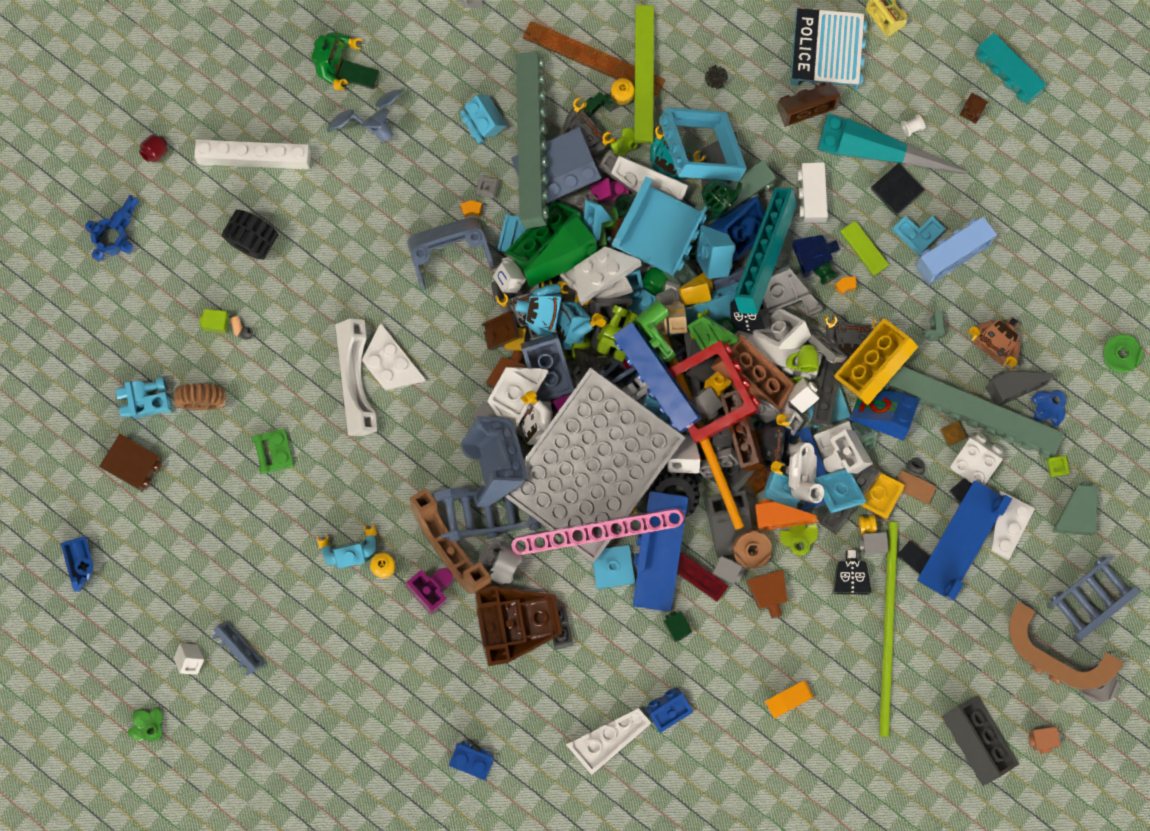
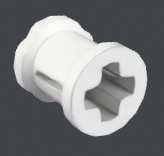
(913, 125)

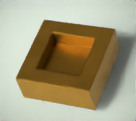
(953, 433)

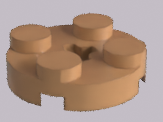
(744, 541)

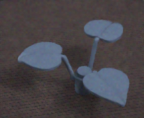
(375, 123)

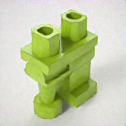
(606, 335)

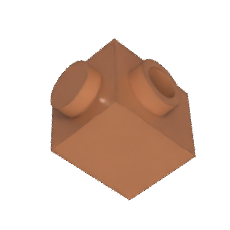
(1044, 739)

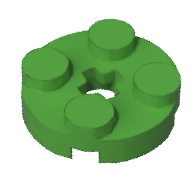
(1113, 359)

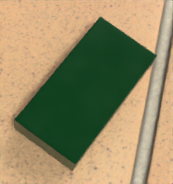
(358, 74)

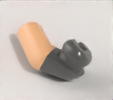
(239, 330)

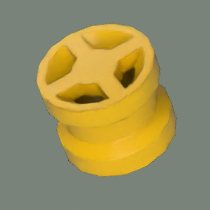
(867, 524)

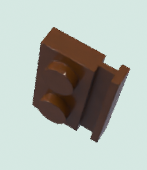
(500, 330)

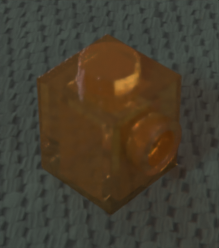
(757, 480)

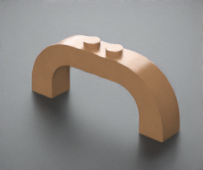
(469, 576)
(1057, 671)

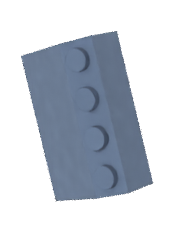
(569, 165)

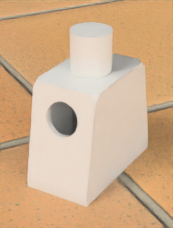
(686, 458)

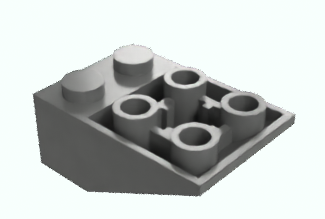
(721, 525)

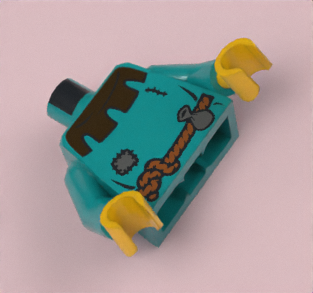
(662, 159)

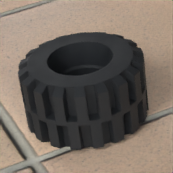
(683, 481)

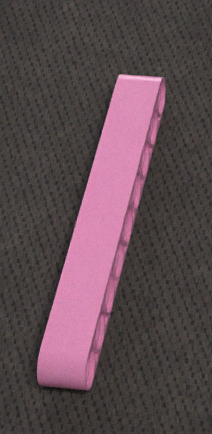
(589, 536)

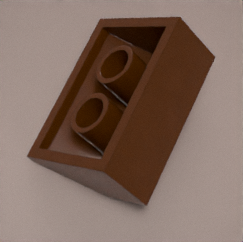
(808, 103)

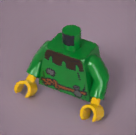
(329, 55)

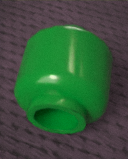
(654, 281)

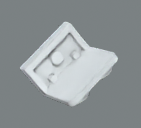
(978, 459)

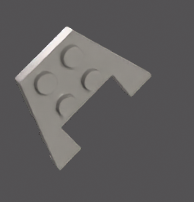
(787, 289)

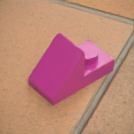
(607, 191)

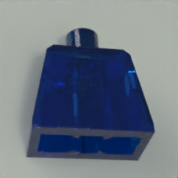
(813, 253)

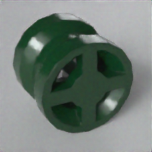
(825, 273)

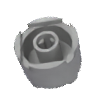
(499, 561)

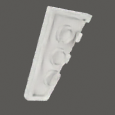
(634, 174)
(602, 744)

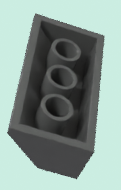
(980, 740)

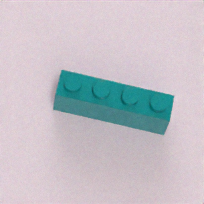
(1010, 69)

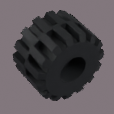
(249, 234)

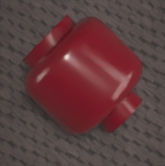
(153, 148)

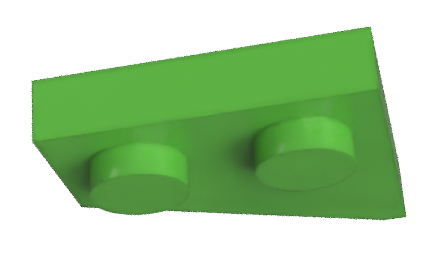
(709, 332)

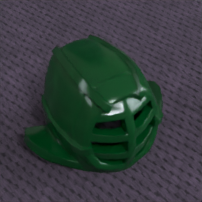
(719, 196)

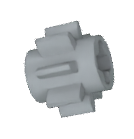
(580, 204)

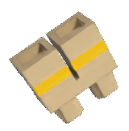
(676, 319)

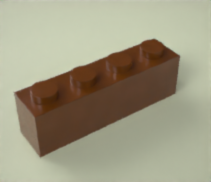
(743, 435)

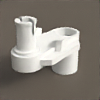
(803, 473)

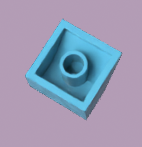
(714, 252)

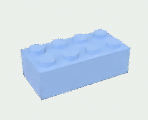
(956, 250)

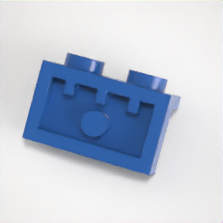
(668, 709)
(471, 761)

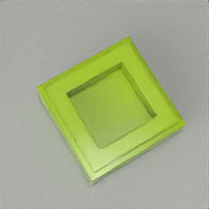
(1057, 466)

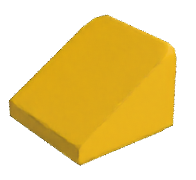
(515, 345)

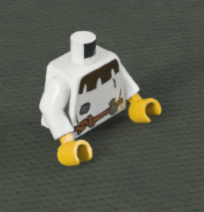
(535, 419)

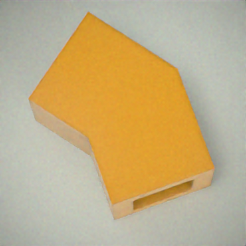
(471, 208)
(845, 284)

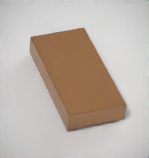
(916, 487)

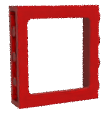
(742, 384)

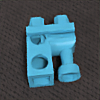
(139, 401)

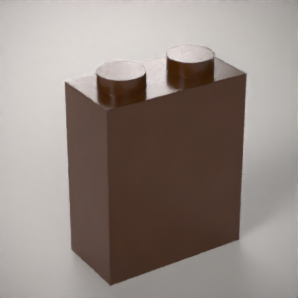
(131, 463)

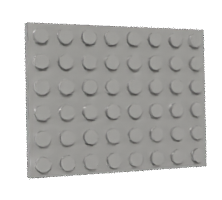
(594, 460)

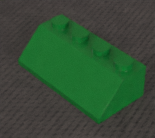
(534, 239)

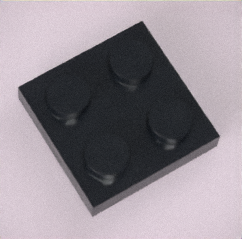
(897, 189)

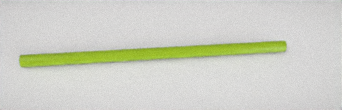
(888, 630)

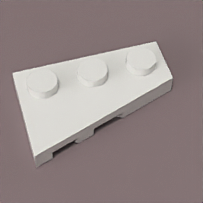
(1010, 527)

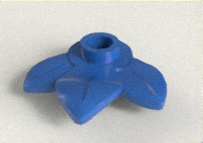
(1047, 409)

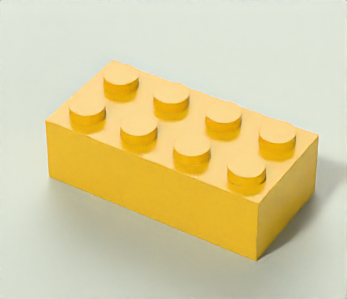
(876, 361)

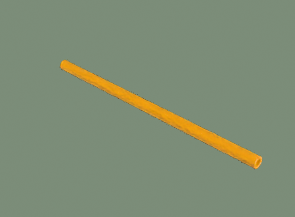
(711, 457)

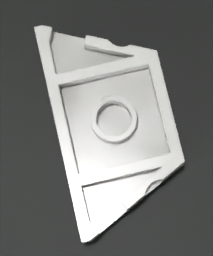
(602, 271)
(390, 363)
(509, 389)

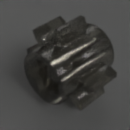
(716, 77)

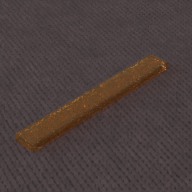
(584, 54)

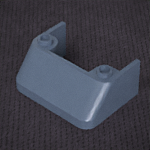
(465, 229)

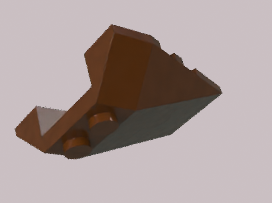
(514, 622)

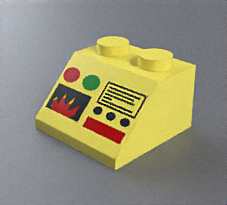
(886, 15)

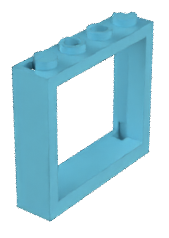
(719, 121)

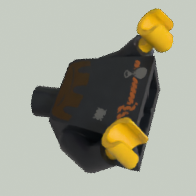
(774, 443)

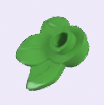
(144, 723)

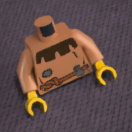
(998, 340)

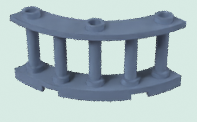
(464, 496)

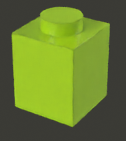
(214, 321)

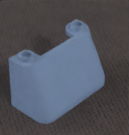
(499, 455)

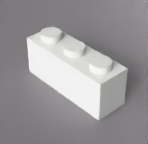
(812, 192)

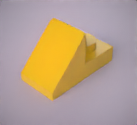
(696, 290)

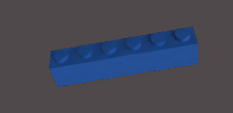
(657, 377)

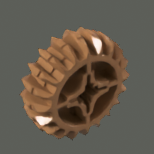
(200, 397)

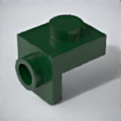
(595, 103)

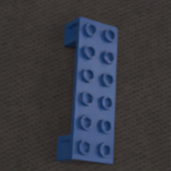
(962, 540)

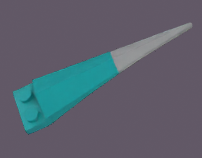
(855, 140)

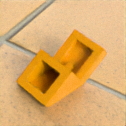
(789, 699)

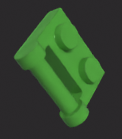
(279, 450)

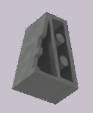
(604, 307)

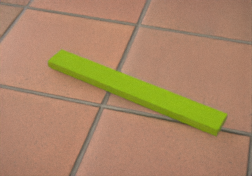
(644, 74)

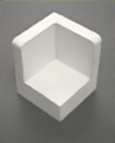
(188, 658)

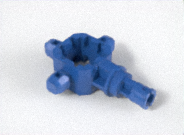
(118, 222)

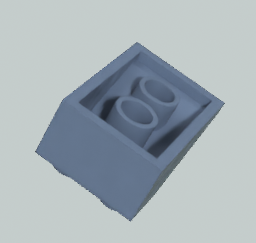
(548, 354)

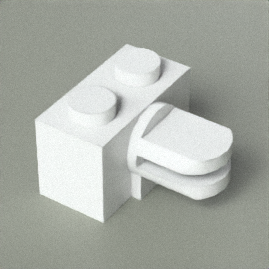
(847, 454)

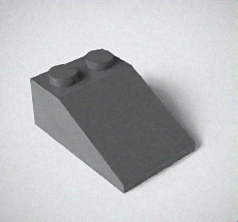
(1013, 385)

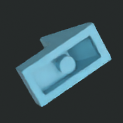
(593, 217)

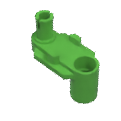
(647, 321)

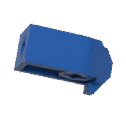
(75, 554)

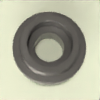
(915, 467)

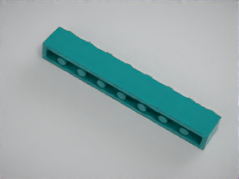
(765, 251)

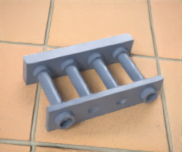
(1096, 617)

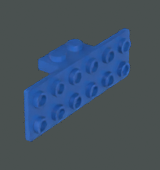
(659, 556)

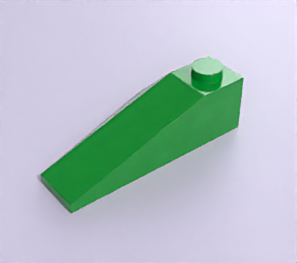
(562, 253)

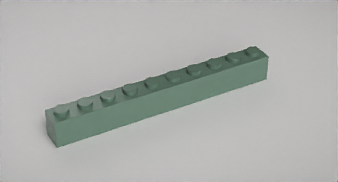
(531, 140)
(976, 412)

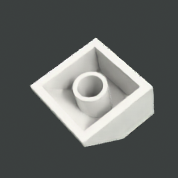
(784, 331)

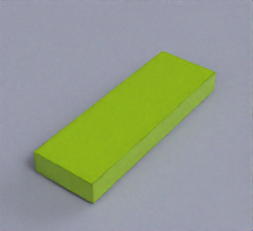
(864, 248)

